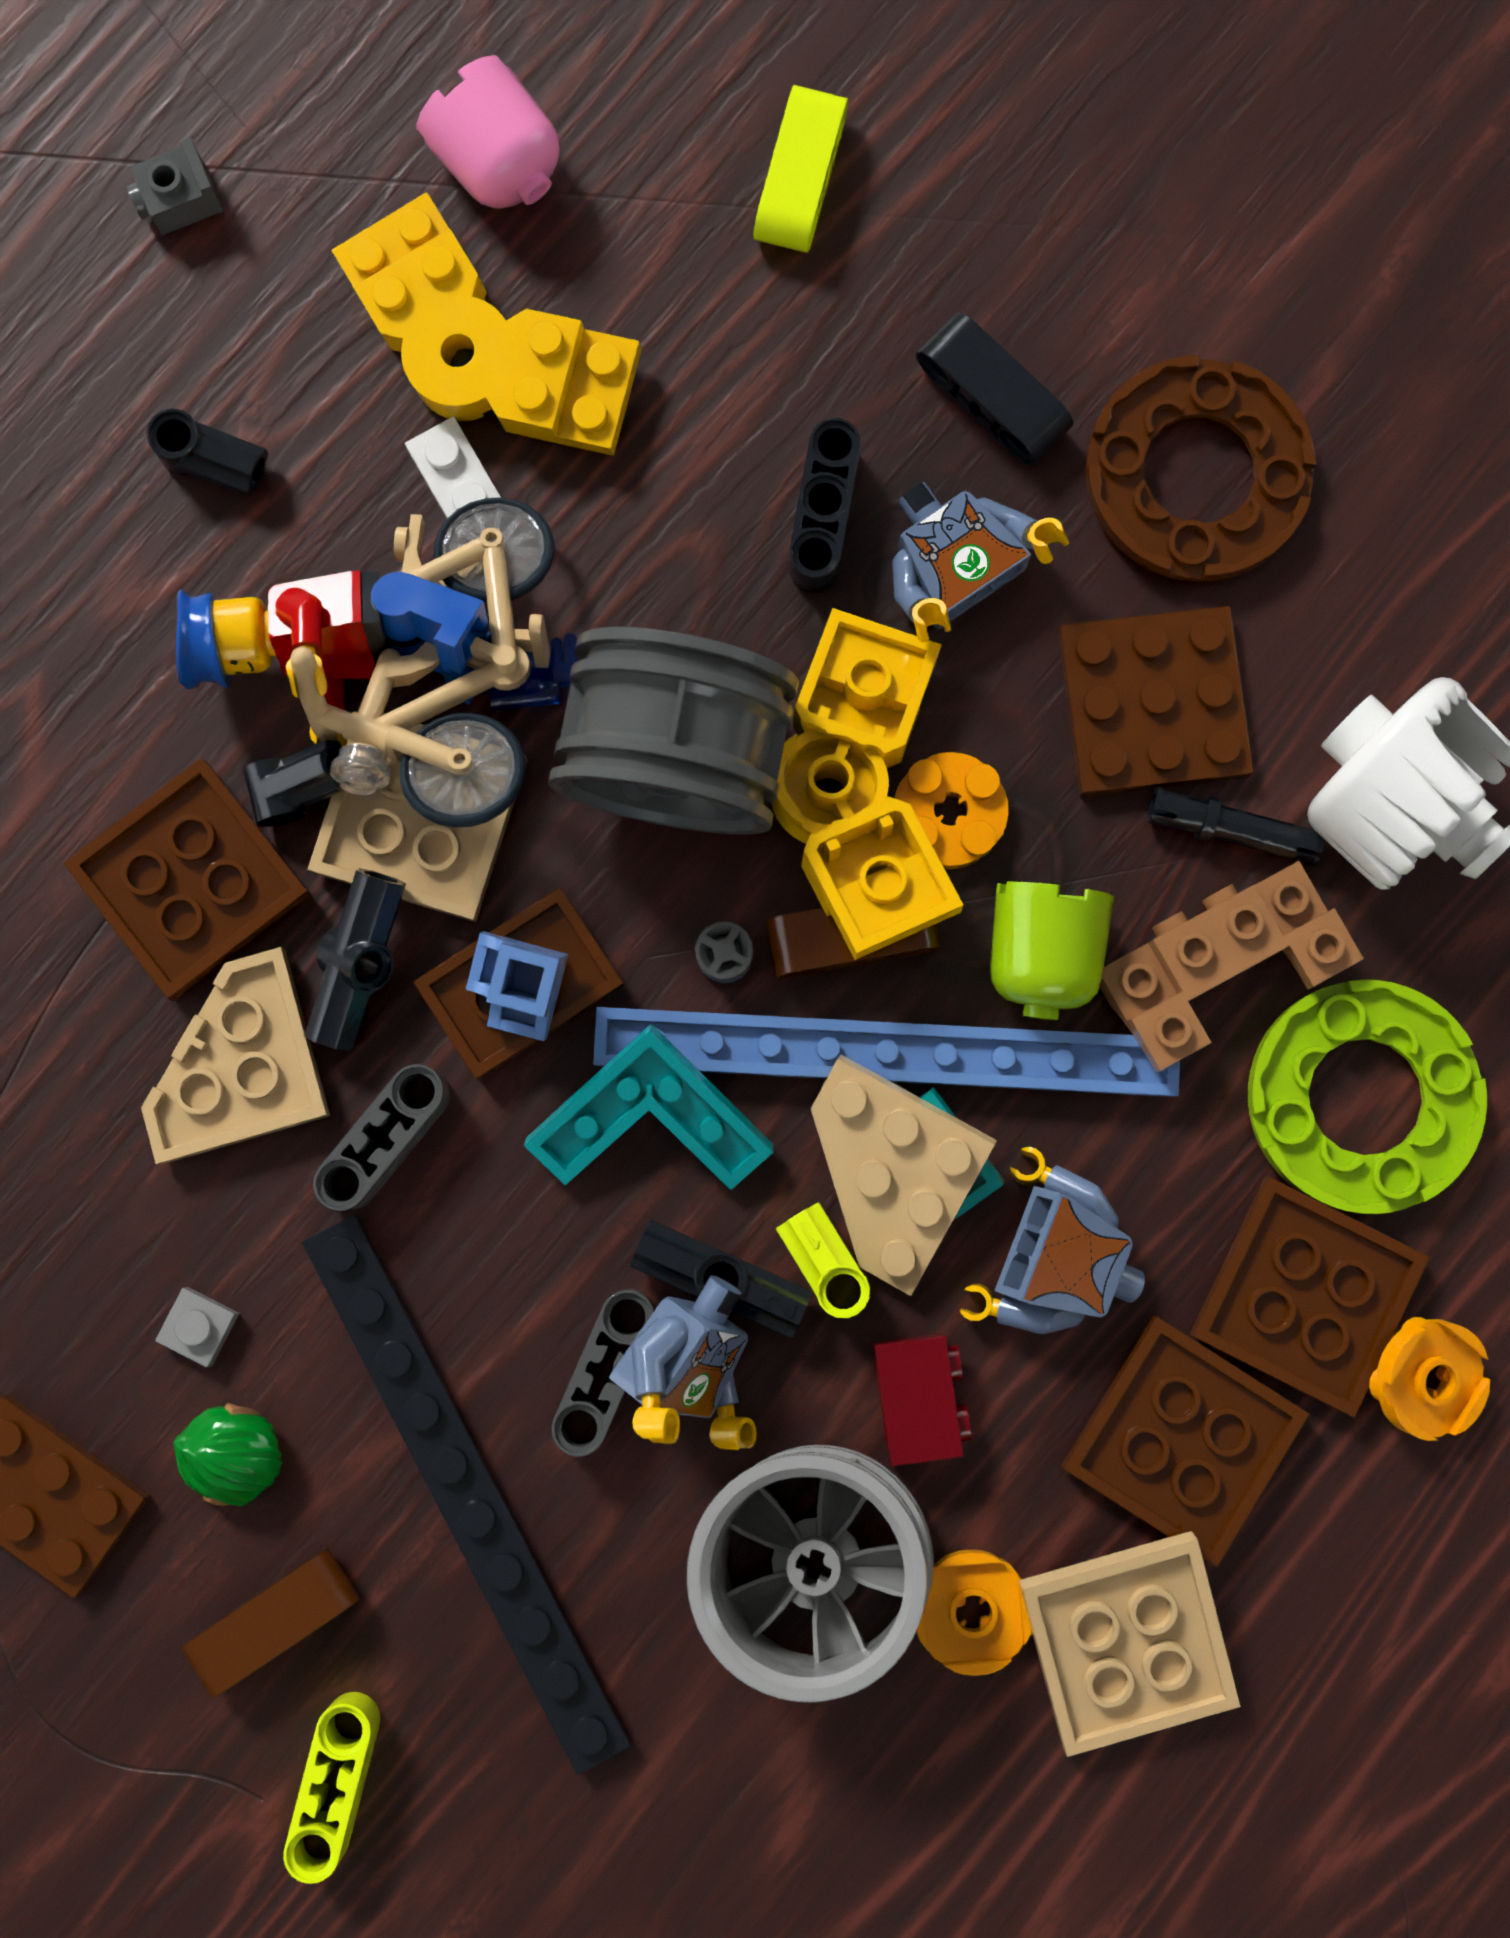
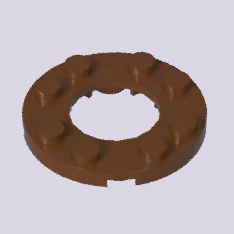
(1228, 395)

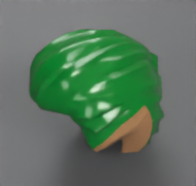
(228, 1455)

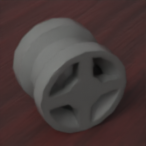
(721, 939)

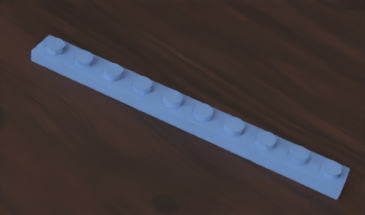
(895, 1051)

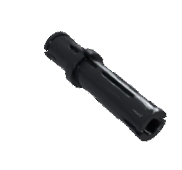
(1212, 820)

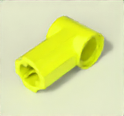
(822, 1257)

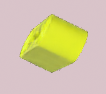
(800, 169)
(338, 1823)

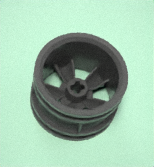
(674, 730)

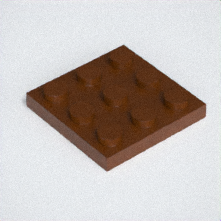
(1155, 701)
(187, 879)
(1309, 1296)
(1185, 1439)

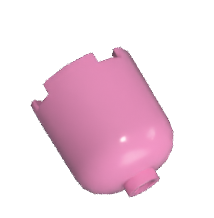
(492, 135)

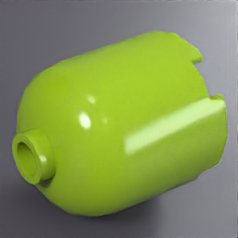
(1048, 946)

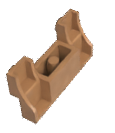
(1233, 934)

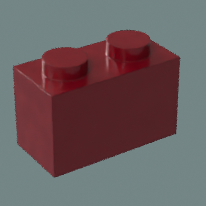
(919, 1399)

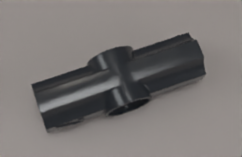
(355, 959)
(683, 1264)

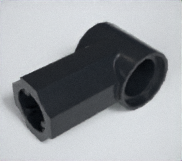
(209, 454)
(288, 784)

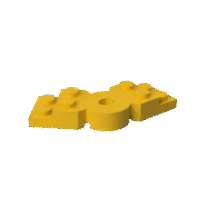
(533, 370)
(862, 846)

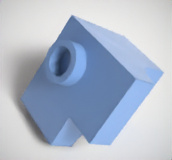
(518, 983)

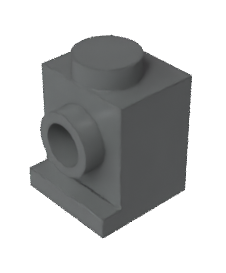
(174, 189)

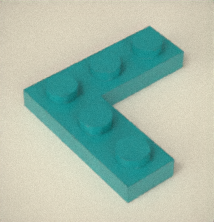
(657, 1079)

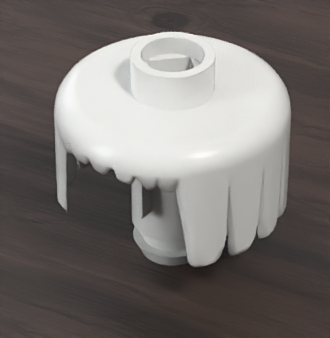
(1413, 785)

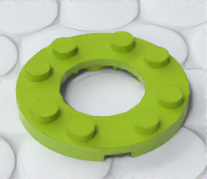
(1449, 1084)

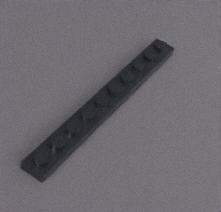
(467, 1494)

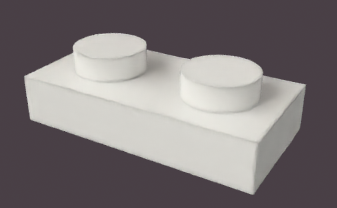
(450, 466)

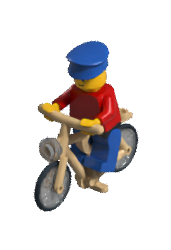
(395, 633)

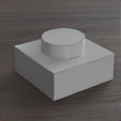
(197, 1327)

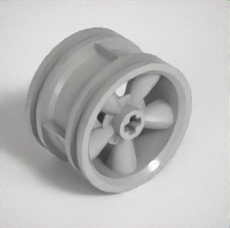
(736, 1617)

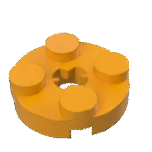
(976, 787)
(1403, 1373)
(999, 1634)

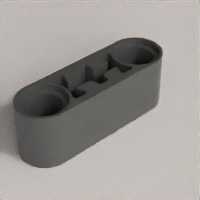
(362, 1141)
(585, 1377)

